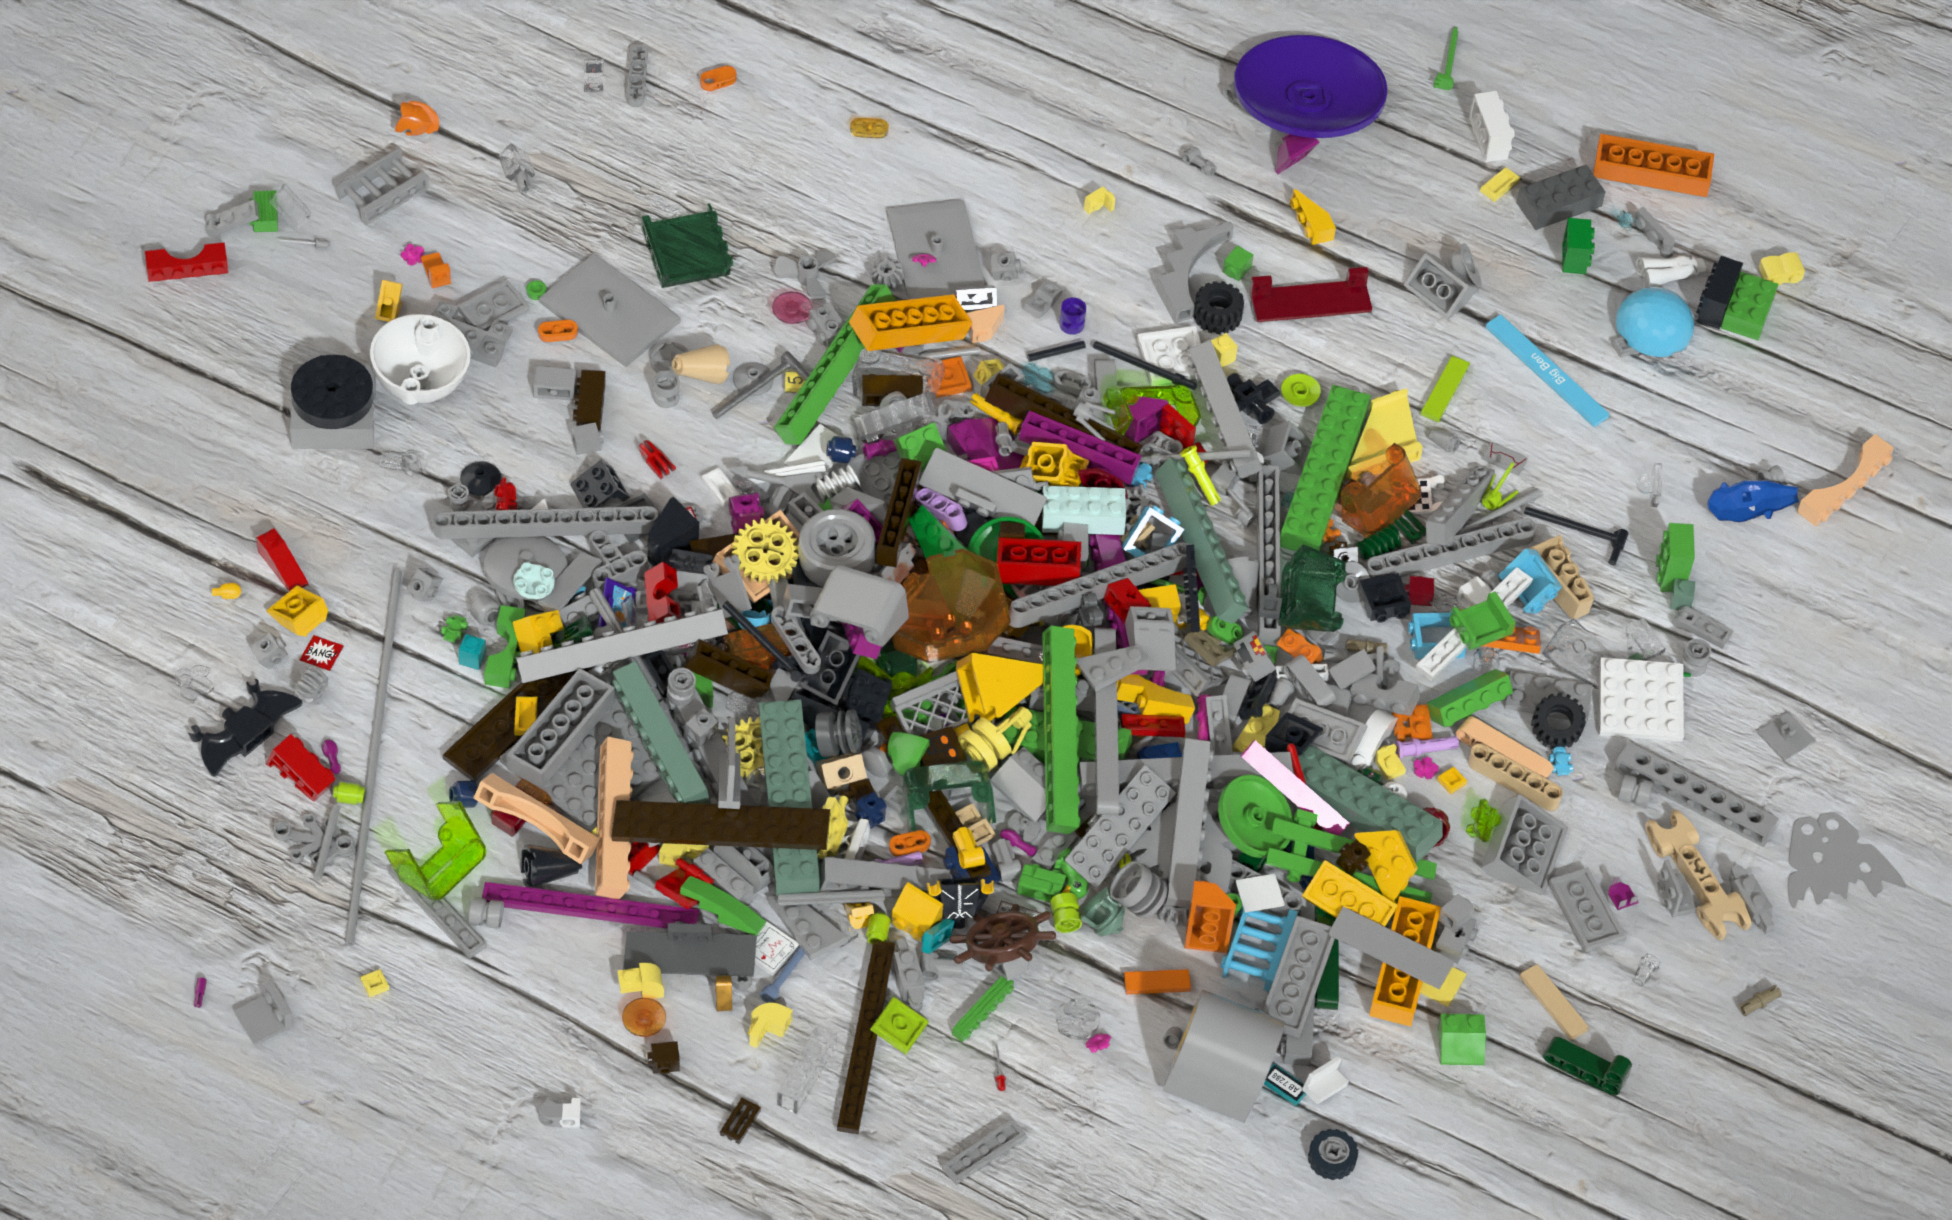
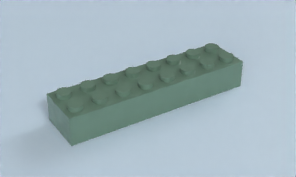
(658, 736)
(1367, 803)

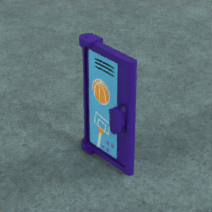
(615, 594)

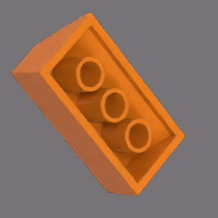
(1209, 918)

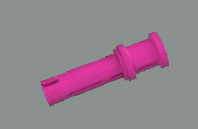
(1202, 718)

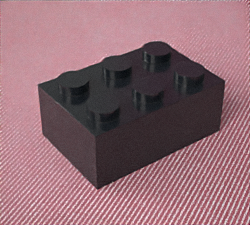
(1719, 292)

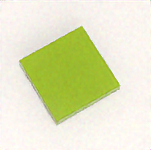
(899, 1025)

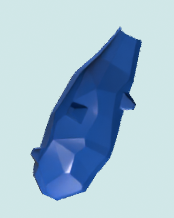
(1734, 500)

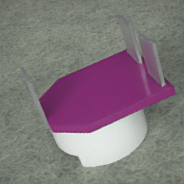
(1621, 895)

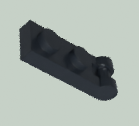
(1257, 697)

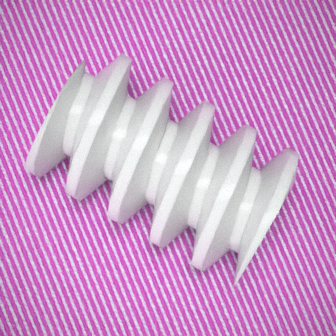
(837, 482)

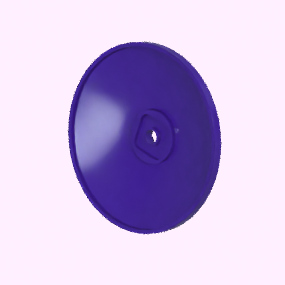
(1341, 81)

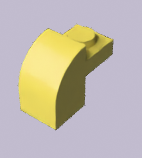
(671, 852)
(644, 979)
(770, 1018)

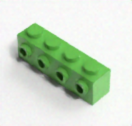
(1470, 698)

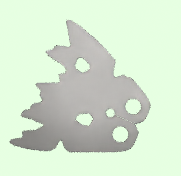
(1159, 846)
(1839, 864)

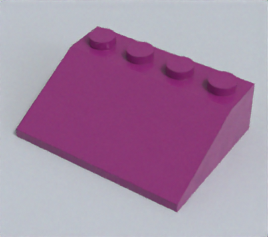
(978, 440)

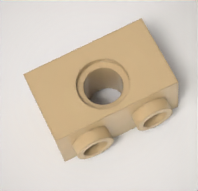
(829, 768)

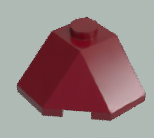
(1100, 478)

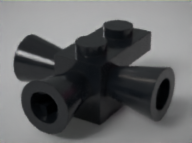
(1253, 398)

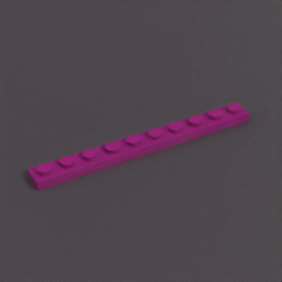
(588, 906)

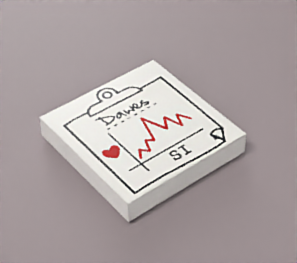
(773, 949)

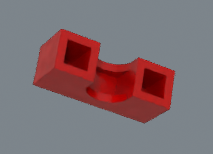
(658, 584)

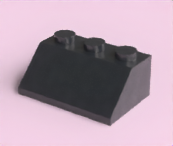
(835, 668)

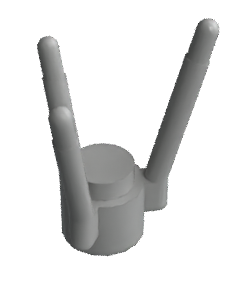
(1084, 412)
(1244, 515)

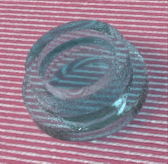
(1625, 219)

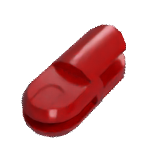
(656, 459)

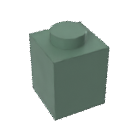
(1682, 594)

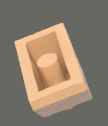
(985, 323)

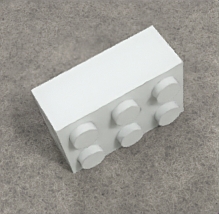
(1491, 126)

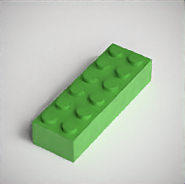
(1085, 730)

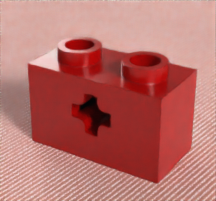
(1122, 595)

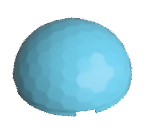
(1655, 321)

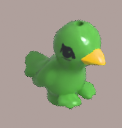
(1075, 883)

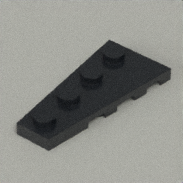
(1190, 589)

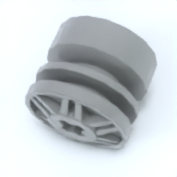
(1139, 889)

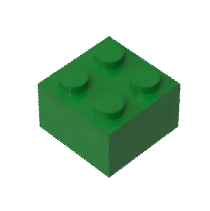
(1577, 246)

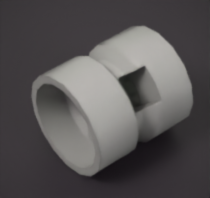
(666, 389)
(1695, 657)
(681, 686)
(1635, 790)
(486, 912)

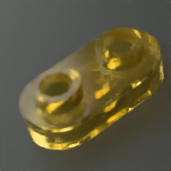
(869, 128)

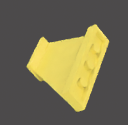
(1387, 423)

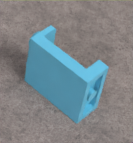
(1544, 583)

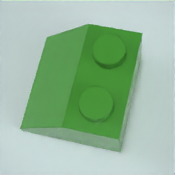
(1462, 1039)

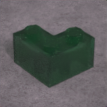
(895, 661)

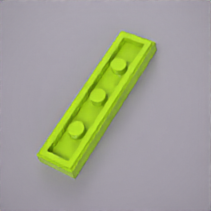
(1445, 389)

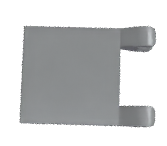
(729, 586)

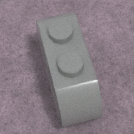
(748, 864)

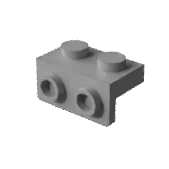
(582, 606)

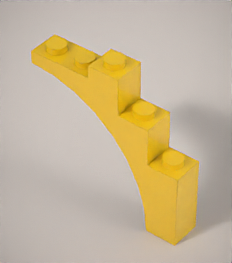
(1154, 699)

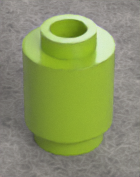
(349, 793)
(878, 927)

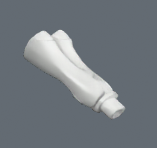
(1660, 271)

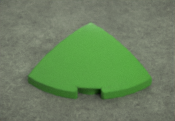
(906, 750)

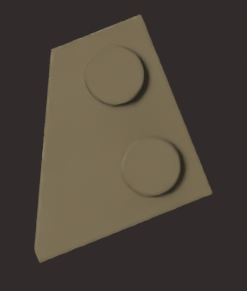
(1209, 647)

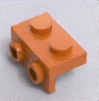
(1296, 645)

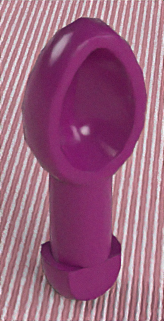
(330, 751)
(1015, 840)

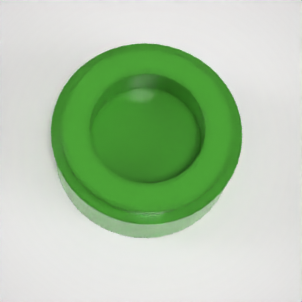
(535, 289)

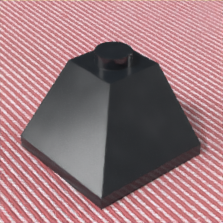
(1291, 730)

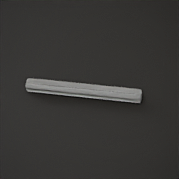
(831, 897)

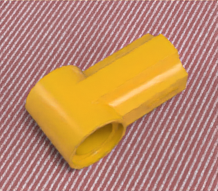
(968, 852)

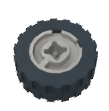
(1333, 1154)

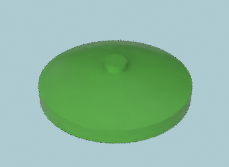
(1248, 813)

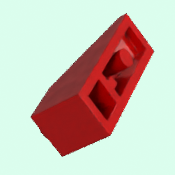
(280, 559)

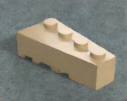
(1575, 594)

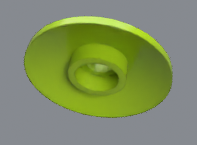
(1300, 390)

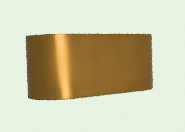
(723, 993)

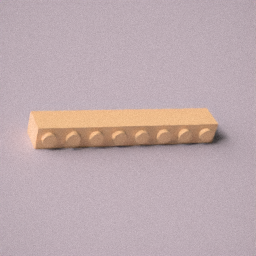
(614, 785)

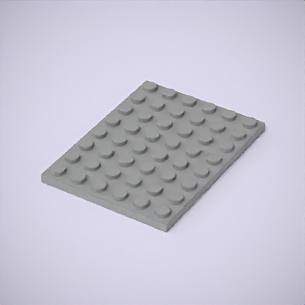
(577, 781)

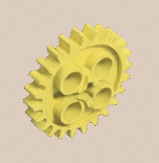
(762, 568)
(747, 734)

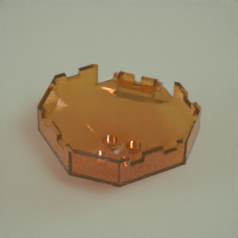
(957, 593)

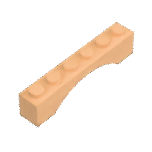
(1822, 502)
(505, 797)

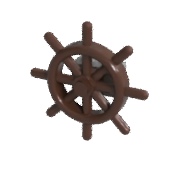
(999, 947)

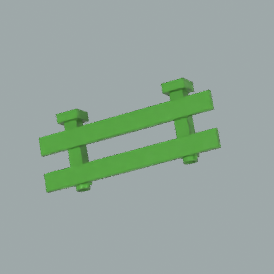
(1303, 834)

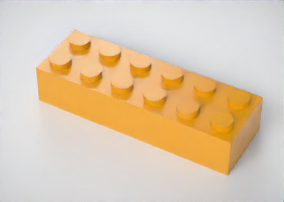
(910, 322)
(1395, 990)

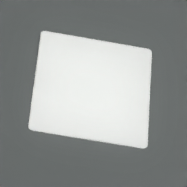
(1260, 893)

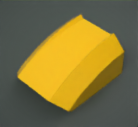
(299, 611)

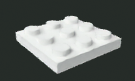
(1169, 351)

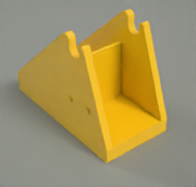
(995, 683)

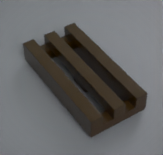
(732, 1134)

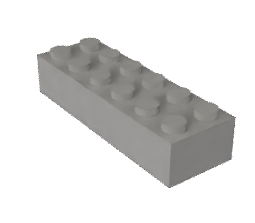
(560, 728)

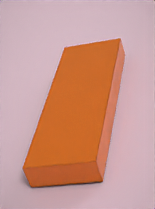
(1157, 981)

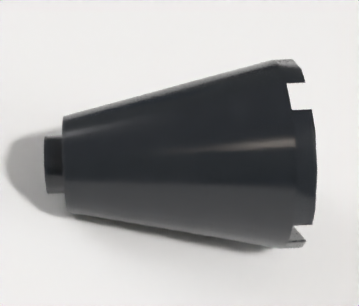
(546, 865)

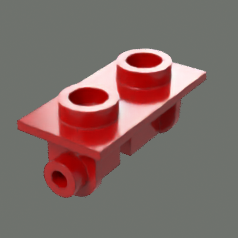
(505, 494)

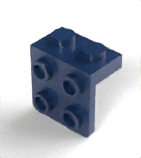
(952, 863)

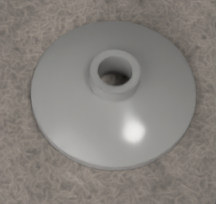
(743, 377)
(1354, 573)

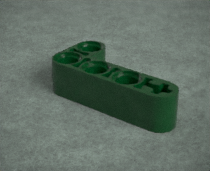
(1587, 1066)

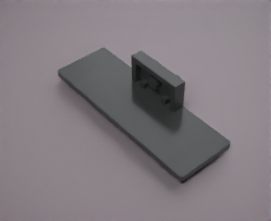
(692, 951)

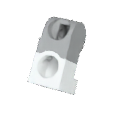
(560, 1114)

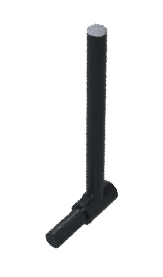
(1617, 539)
(796, 674)

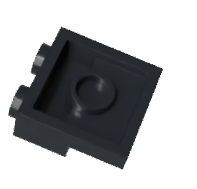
(1385, 597)

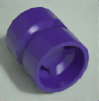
(1072, 316)

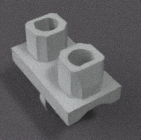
(1383, 665)

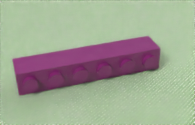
(1098, 452)

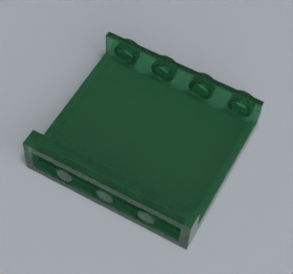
(687, 248)

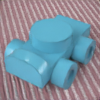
(1143, 473)
(1561, 761)

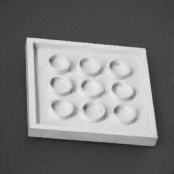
(1641, 699)

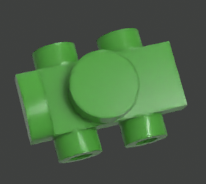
(455, 628)

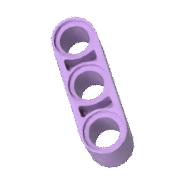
(943, 508)

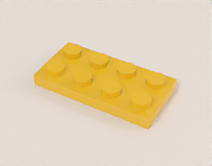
(1335, 889)

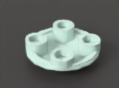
(533, 581)

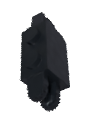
(660, 669)

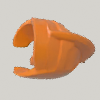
(418, 118)

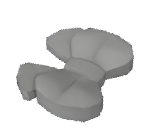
(1031, 830)

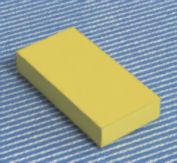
(1500, 184)

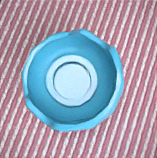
(755, 618)

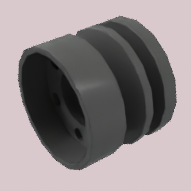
(838, 733)

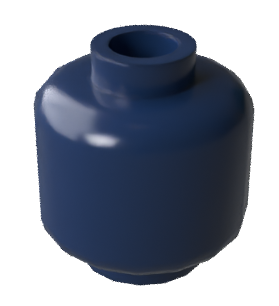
(840, 449)
(464, 792)

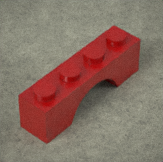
(209, 261)

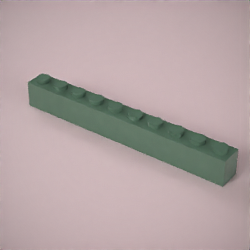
(1198, 530)

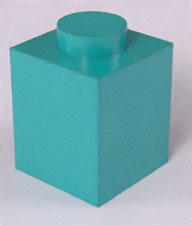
(472, 651)

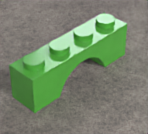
(501, 667)

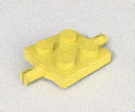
(837, 826)

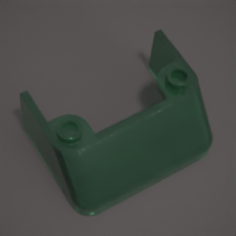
(921, 780)

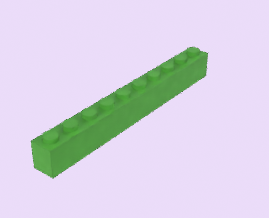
(826, 375)
(1060, 730)

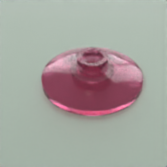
(790, 302)

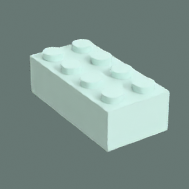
(1097, 507)

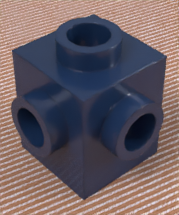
(871, 809)

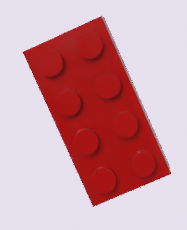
(1038, 561)

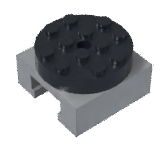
(332, 404)

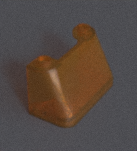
(1385, 498)

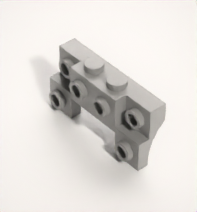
(484, 345)

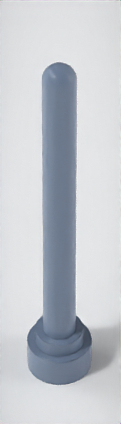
(771, 992)

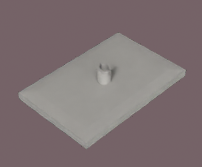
(941, 232)
(610, 310)

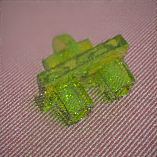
(1484, 820)

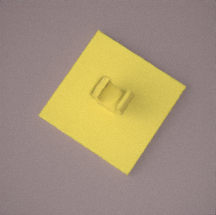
(1448, 989)

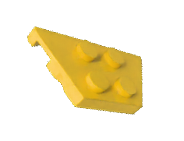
(1389, 861)

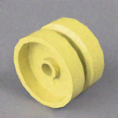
(984, 743)

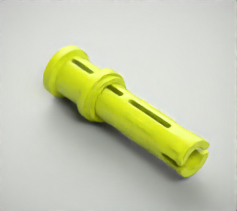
(1196, 467)

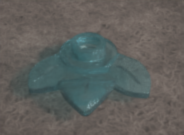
(1037, 377)

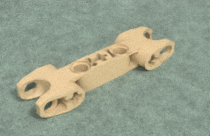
(1716, 905)

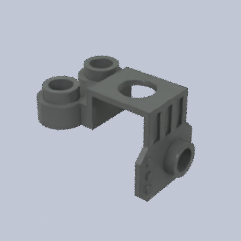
(1090, 616)

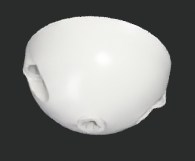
(415, 368)

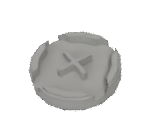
(664, 354)

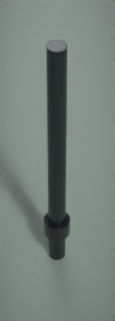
(1177, 379)

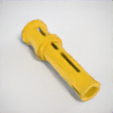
(1001, 416)

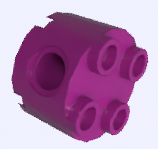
(745, 510)

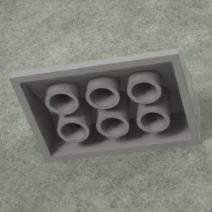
(1524, 846)

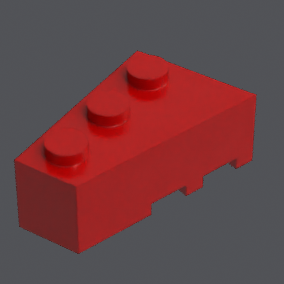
(301, 767)

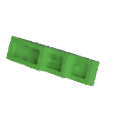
(729, 909)

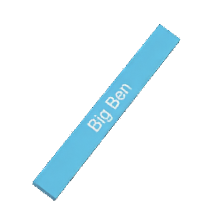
(1547, 370)

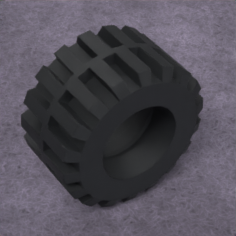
(1218, 319)
(1562, 705)

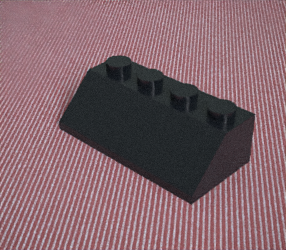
(814, 704)

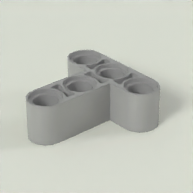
(613, 562)

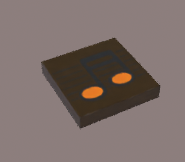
(943, 748)

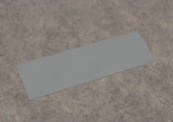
(1391, 948)

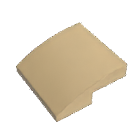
(980, 827)

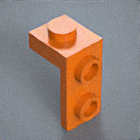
(436, 270)

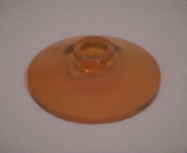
(644, 1009)

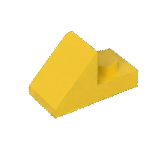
(389, 301)
(859, 913)

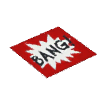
(321, 653)

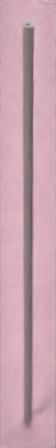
(373, 759)

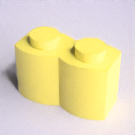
(1782, 268)

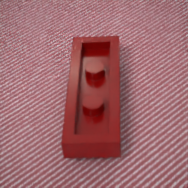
(1154, 725)

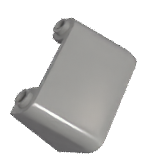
(862, 601)

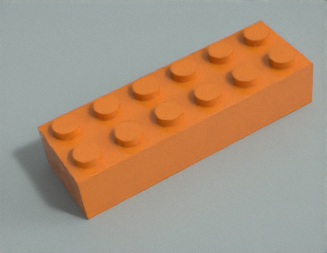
(1653, 165)

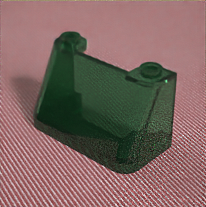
(1310, 591)

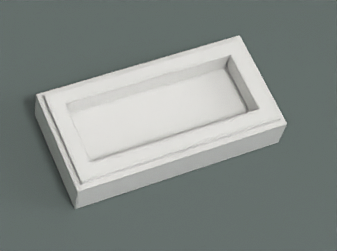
(720, 486)

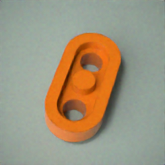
(557, 331)
(909, 842)

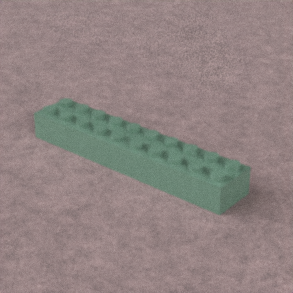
(788, 786)

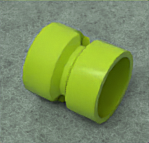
(1065, 912)

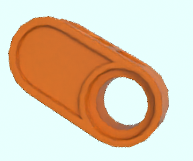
(722, 77)

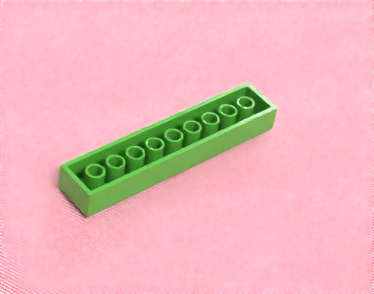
(1325, 469)

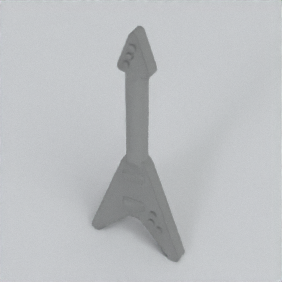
(796, 483)

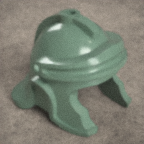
(1104, 914)

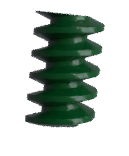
(1380, 542)

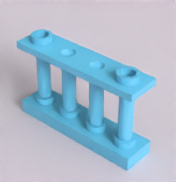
(1272, 957)

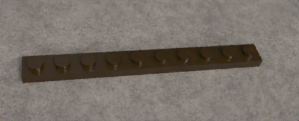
(938, 805)
(865, 1039)

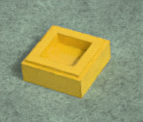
(1452, 780)

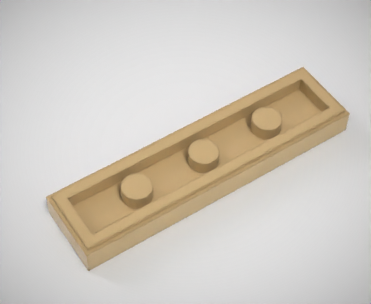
(1554, 1002)

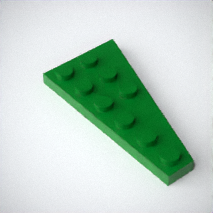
(933, 535)

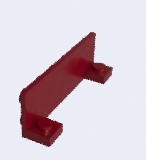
(1310, 299)

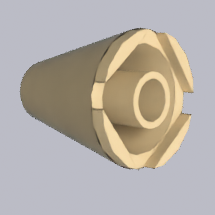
(703, 364)

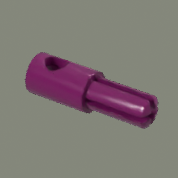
(200, 990)

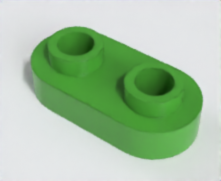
(1227, 632)

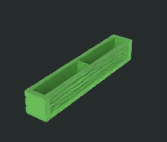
(982, 1008)

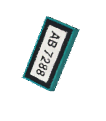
(1285, 1085)

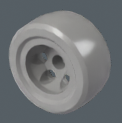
(844, 525)

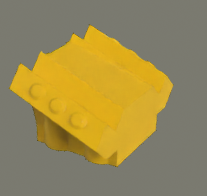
(1054, 464)

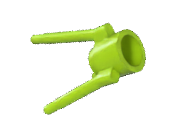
(1492, 498)

